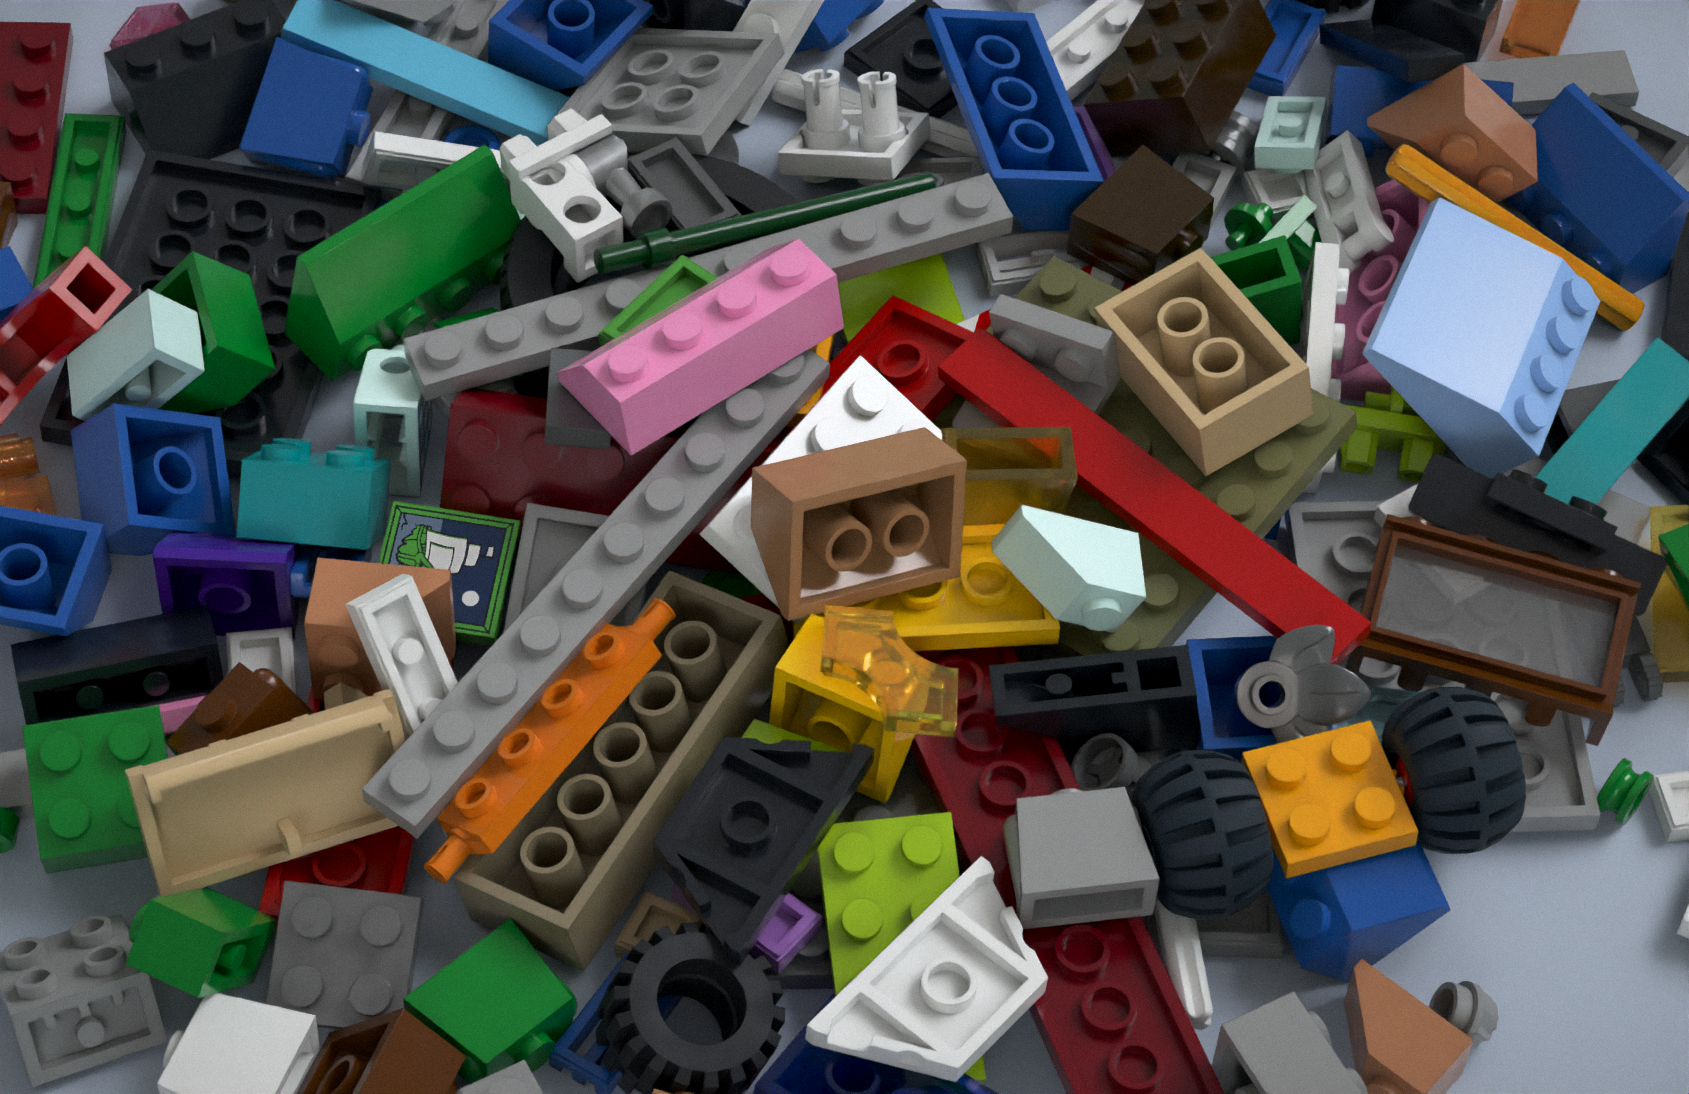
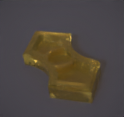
(870, 654)

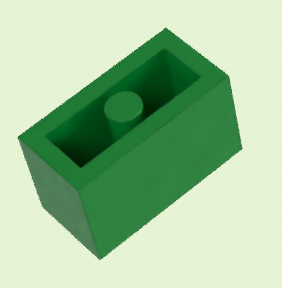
(199, 941)

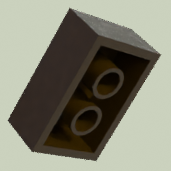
(1178, 75)

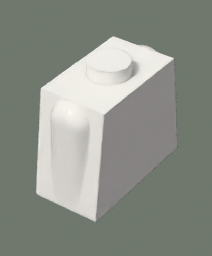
(240, 1049)

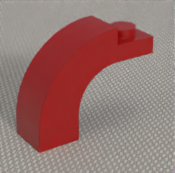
(53, 322)

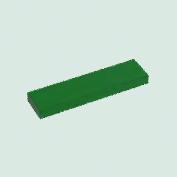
(81, 189)

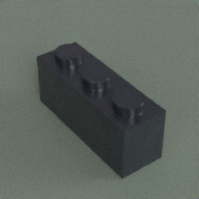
(118, 666)

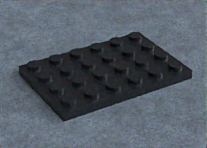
(248, 222)

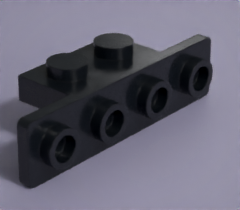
(1523, 517)

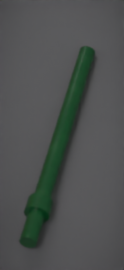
(660, 246)

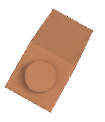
(1399, 1039)

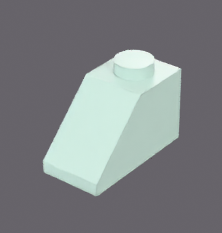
(1074, 566)

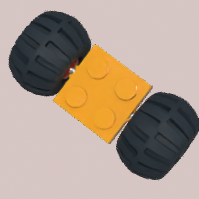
(1330, 799)

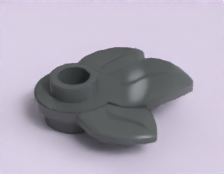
(1310, 686)

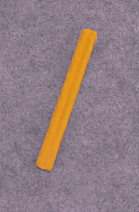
(1433, 181)

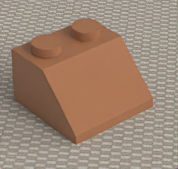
(1464, 131)
(331, 637)

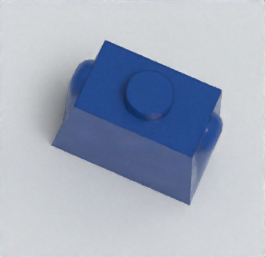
(308, 113)

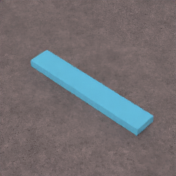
(425, 68)

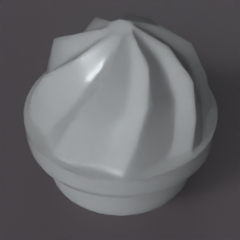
(1467, 1009)

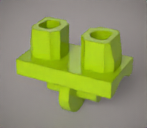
(1389, 425)

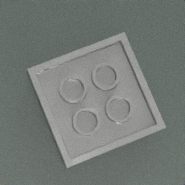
(677, 85)

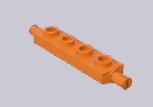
(548, 739)

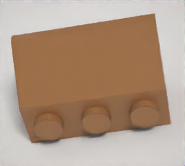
(859, 521)

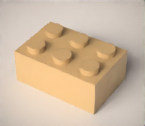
(1206, 361)

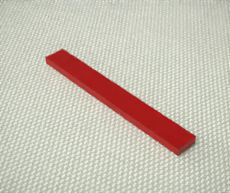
(1153, 497)

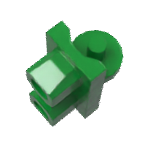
(1252, 225)

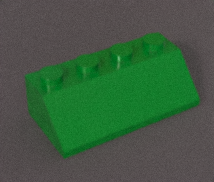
(402, 265)

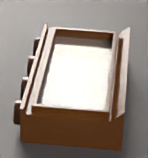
(1497, 621)

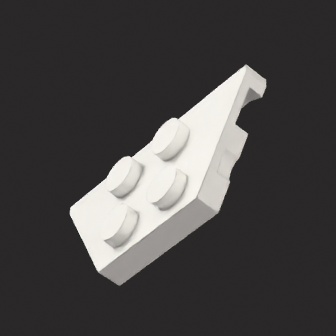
(939, 986)

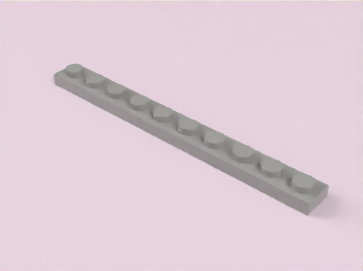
(849, 244)
(587, 595)

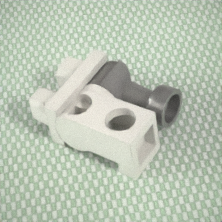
(566, 184)

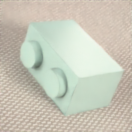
(136, 357)

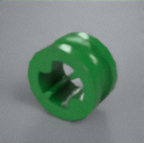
(1624, 791)

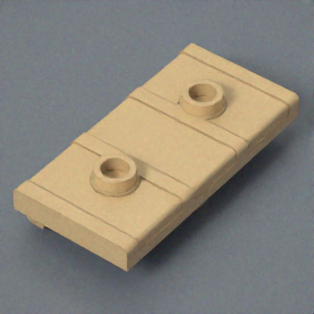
(264, 794)

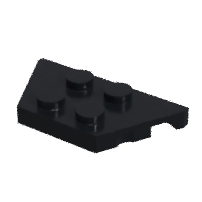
(753, 829)

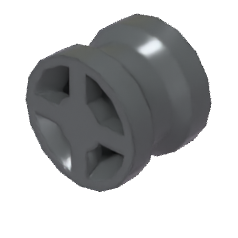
(1235, 143)

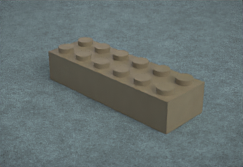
(593, 831)

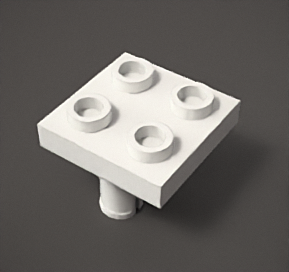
(853, 143)

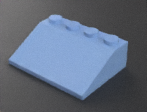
(1482, 336)

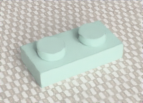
(1290, 133)

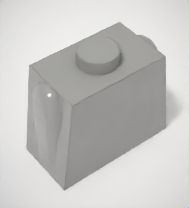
(1079, 858)

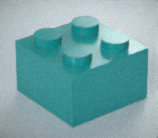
(314, 495)

